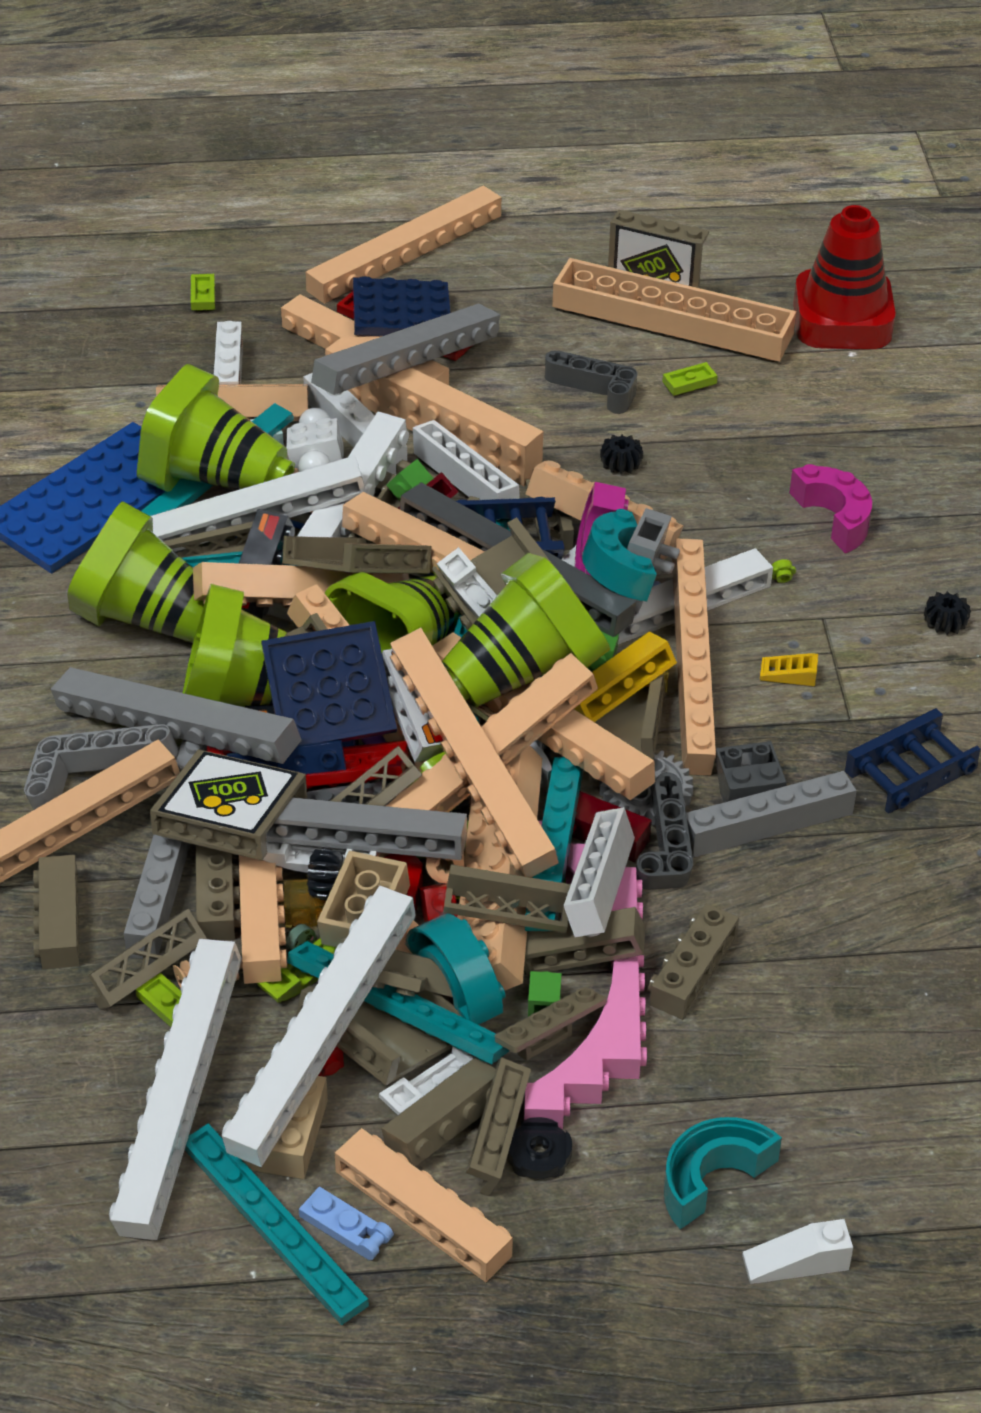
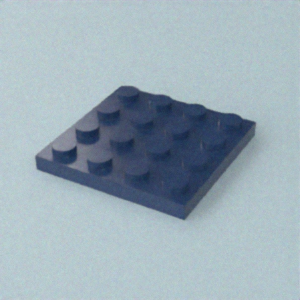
(393, 304)
(331, 683)

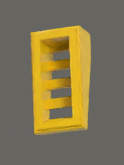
(800, 669)

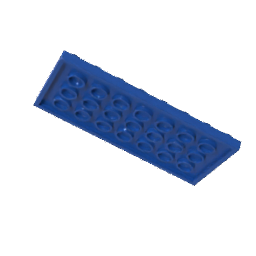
(71, 505)

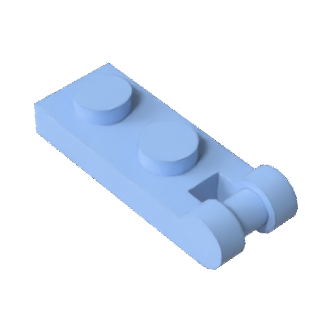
(345, 1223)

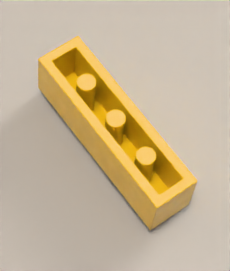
(627, 674)

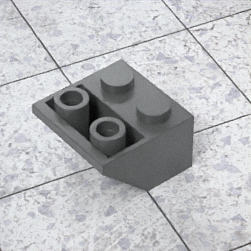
(748, 770)

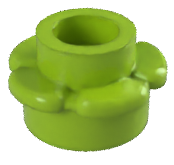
(783, 571)

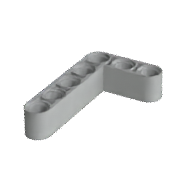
(86, 752)

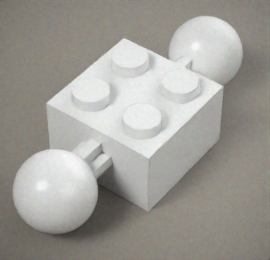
(314, 440)

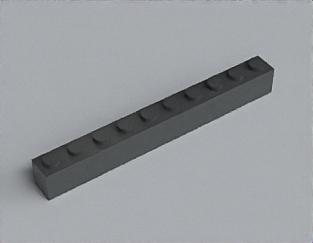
(608, 609)

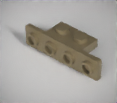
(412, 974)
(549, 1024)

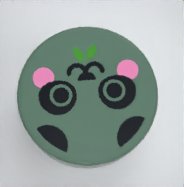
(299, 935)

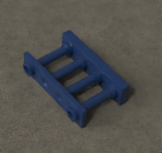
(521, 508)
(909, 738)
(309, 757)

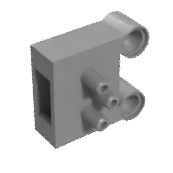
(649, 542)

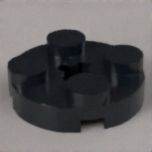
(540, 1164)

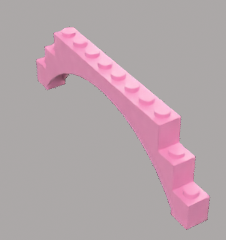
(614, 1042)

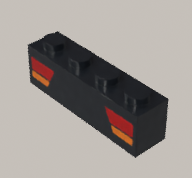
(265, 546)

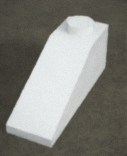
(801, 1253)

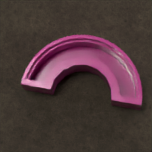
(837, 492)
(601, 500)

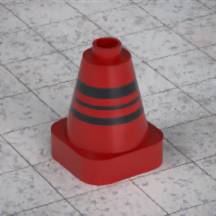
(846, 293)

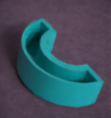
(610, 561)
(463, 963)
(711, 1146)

